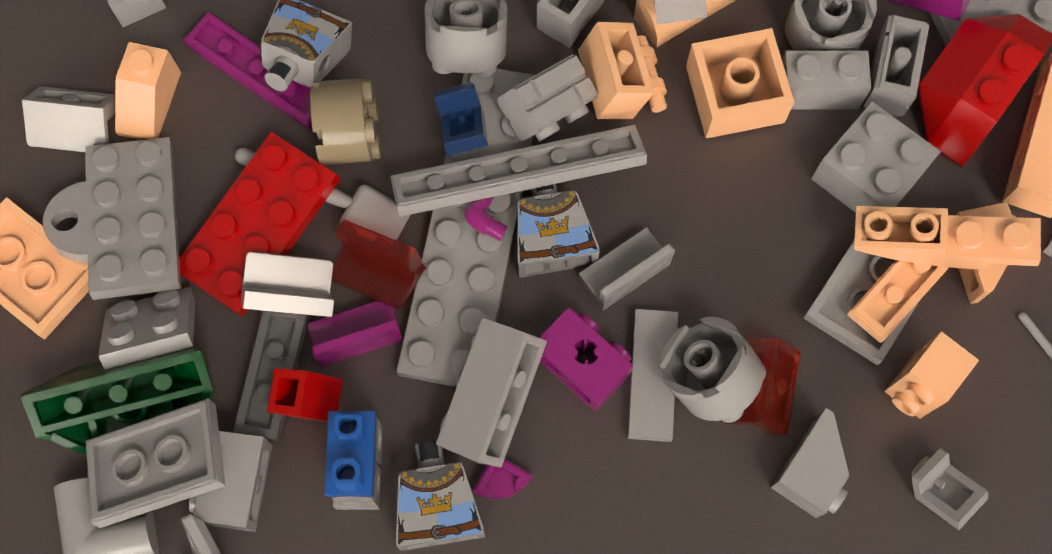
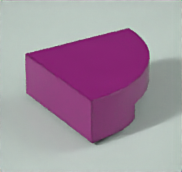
(501, 481)

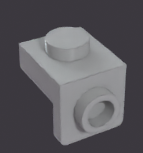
(947, 489)

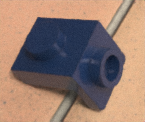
(461, 119)

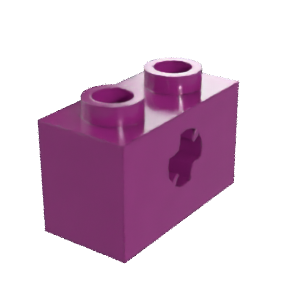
(590, 382)

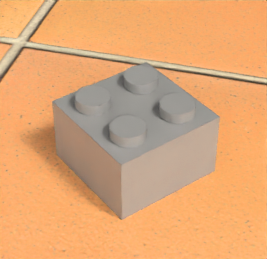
(874, 161)

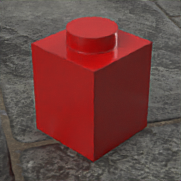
(304, 394)

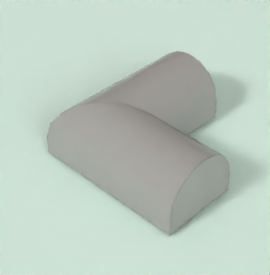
(79, 536)

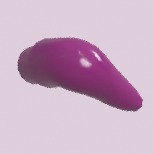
(482, 222)

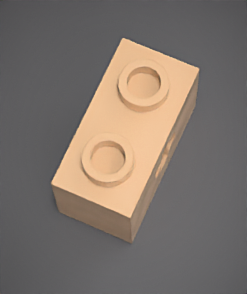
(931, 376)

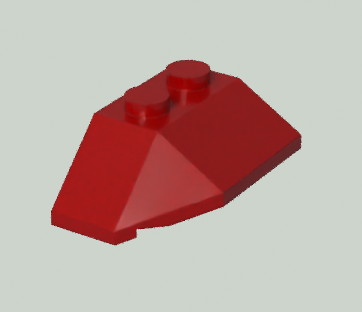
(978, 81)

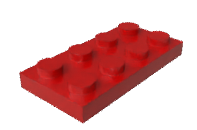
(259, 213)

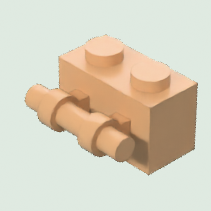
(621, 71)

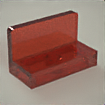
(376, 265)
(774, 401)

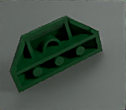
(99, 401)

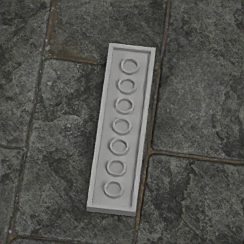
(463, 266)

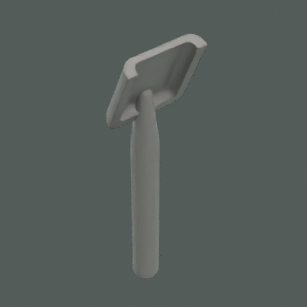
(366, 208)

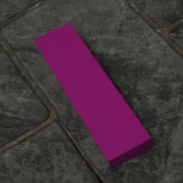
(243, 62)

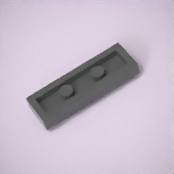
(276, 346)

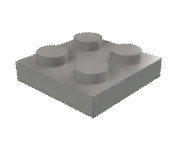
(147, 328)

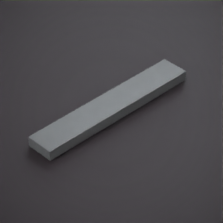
(518, 170)

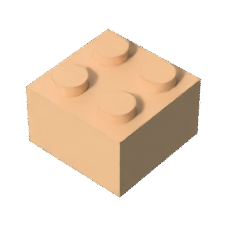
(739, 83)

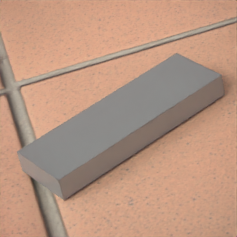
(650, 398)

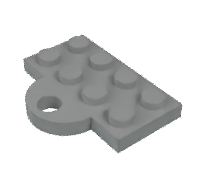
(123, 219)

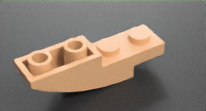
(947, 240)

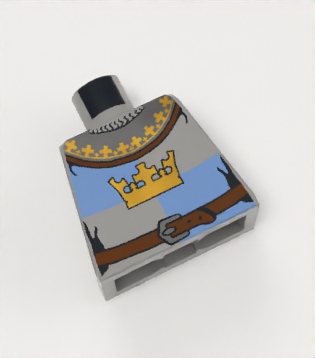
(302, 44)
(553, 233)
(435, 502)

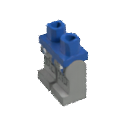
(352, 460)

